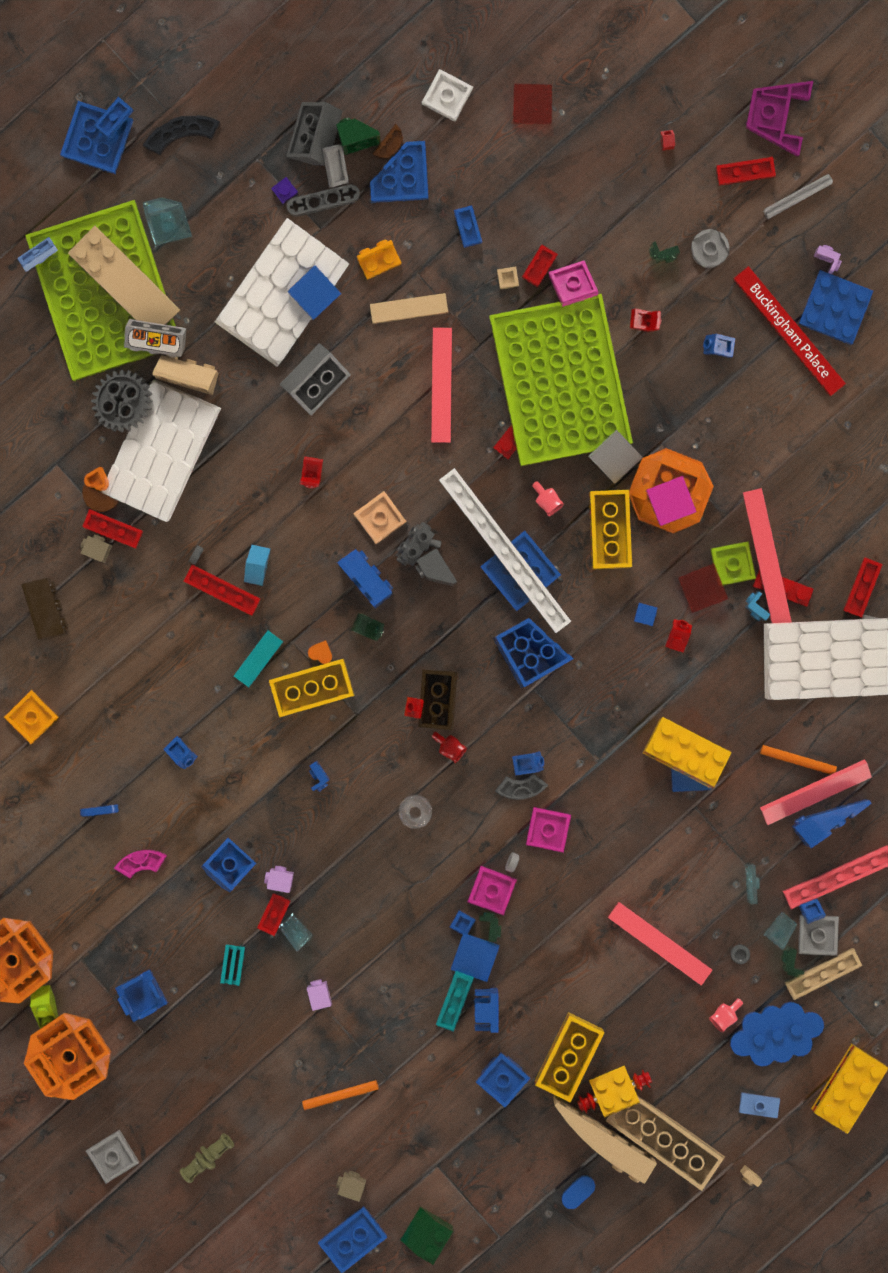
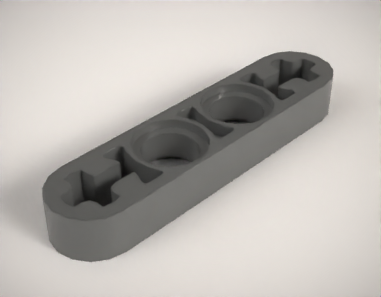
(322, 197)

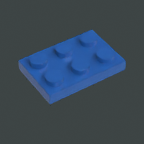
(352, 1239)

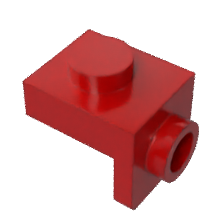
(645, 320)
(311, 472)
(679, 635)
(414, 707)

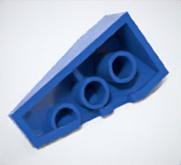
(817, 826)

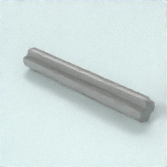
(798, 196)

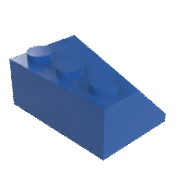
(366, 577)
(530, 652)

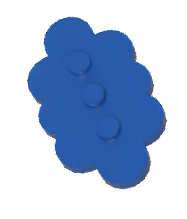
(776, 1034)

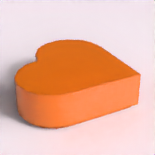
(97, 479)
(320, 652)

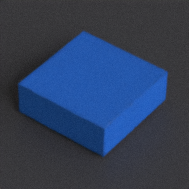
(645, 614)
(812, 911)
(462, 922)

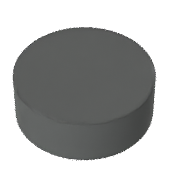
(196, 554)
(740, 954)

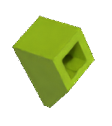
(44, 1005)

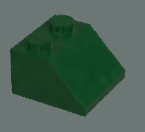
(356, 135)
(427, 1235)

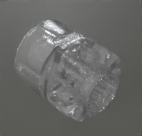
(422, 803)

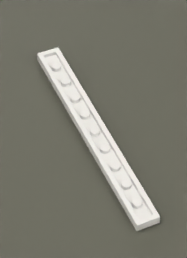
(505, 550)

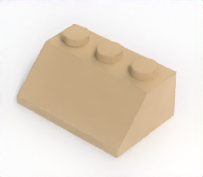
(186, 374)

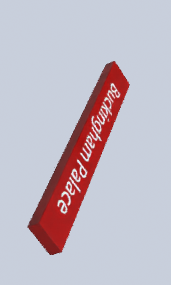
(789, 331)

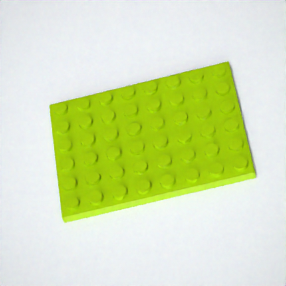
(84, 313)
(559, 379)

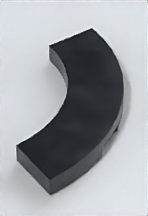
(179, 128)

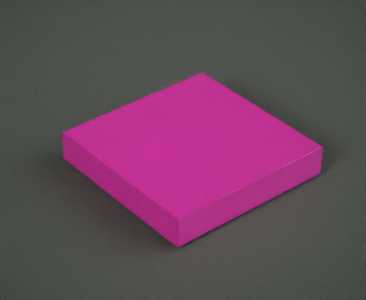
(573, 283)
(671, 501)
(548, 829)
(492, 890)

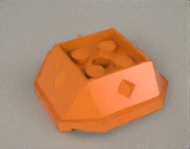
(661, 468)
(33, 960)
(52, 1069)

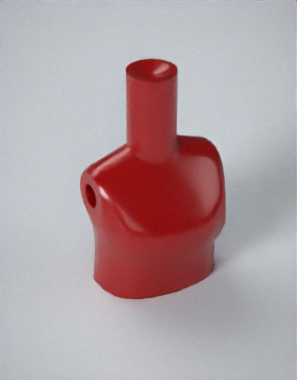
(450, 747)

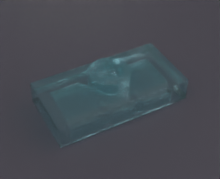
(752, 883)

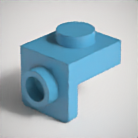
(757, 612)

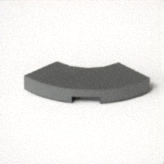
(522, 788)

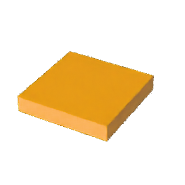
(31, 717)

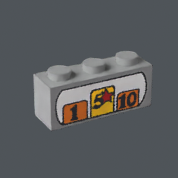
(155, 338)

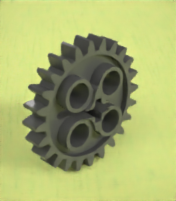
(106, 398)

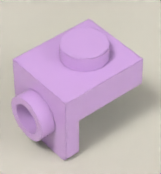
(827, 254)

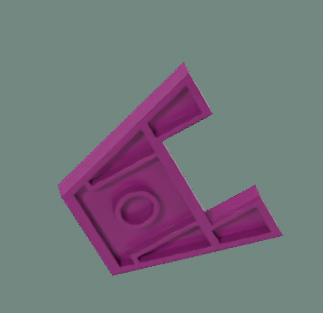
(769, 113)

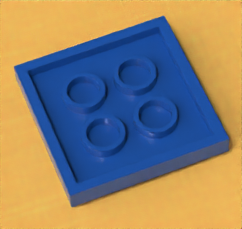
(90, 146)
(835, 307)
(534, 558)

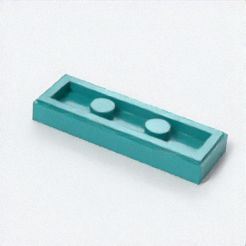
(258, 658)
(454, 1001)

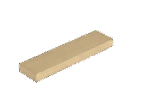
(409, 308)
(823, 974)

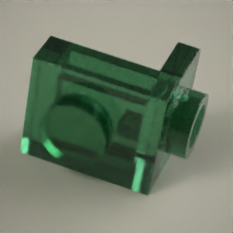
(667, 255)
(368, 627)
(494, 928)
(788, 959)

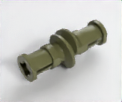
(207, 1158)

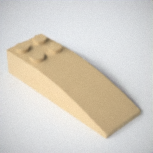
(122, 279)
(668, 1142)
(609, 1144)

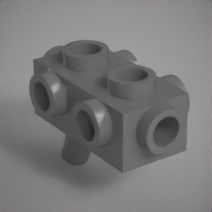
(418, 541)

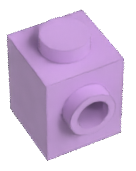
(279, 879)

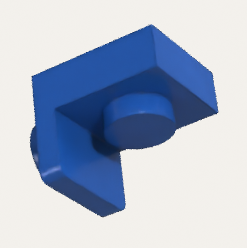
(719, 345)
(180, 753)
(528, 763)
(318, 773)

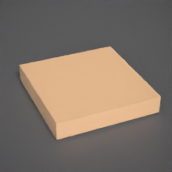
(380, 517)

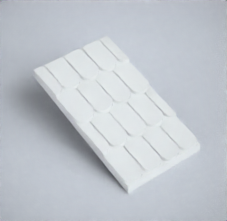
(261, 308)
(161, 451)
(826, 659)

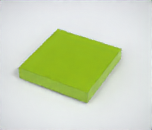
(734, 563)

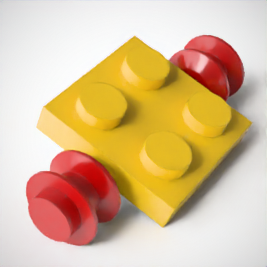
(614, 1091)

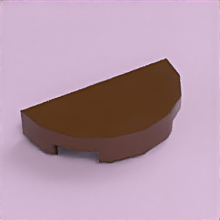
(391, 144)
(98, 501)

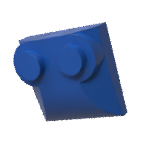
(228, 865)

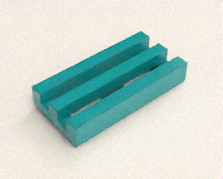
(230, 981)

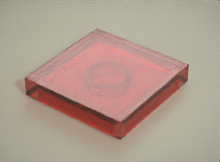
(532, 104)
(703, 588)

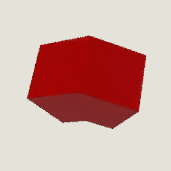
(667, 140)

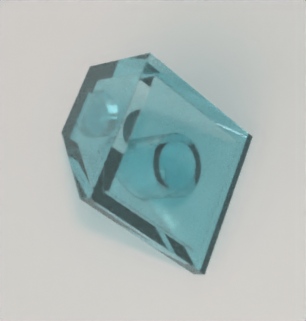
(166, 220)

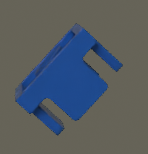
(140, 996)
(487, 1010)
(502, 1079)

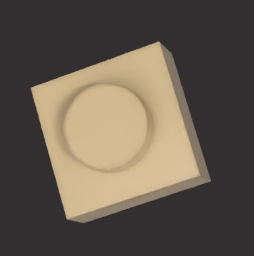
(507, 278)
(750, 1177)

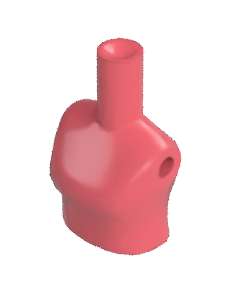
(547, 499)
(725, 1015)

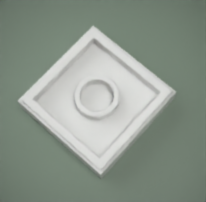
(447, 95)

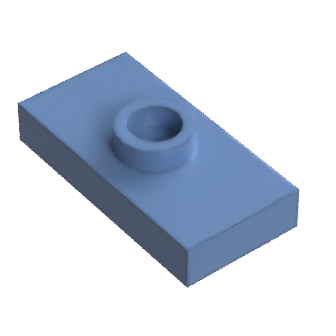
(37, 254)
(759, 1105)

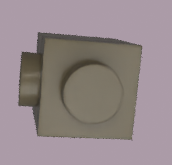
(95, 548)
(351, 1185)

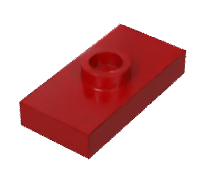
(539, 266)

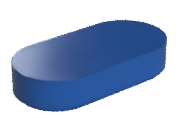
(100, 810)
(578, 1192)

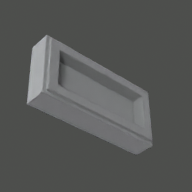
(335, 165)

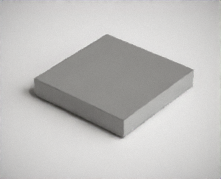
(615, 456)
(819, 936)
(112, 1156)

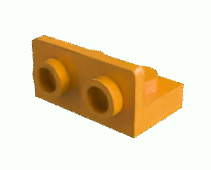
(378, 259)

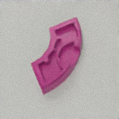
(140, 861)

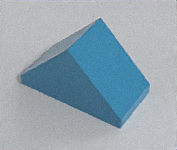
(256, 565)

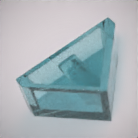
(781, 930)
(295, 932)

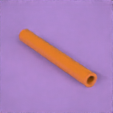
(798, 760)
(340, 1095)

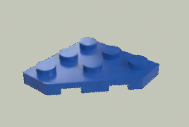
(403, 176)

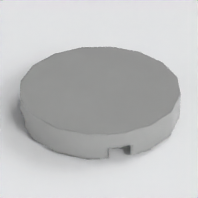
(710, 248)

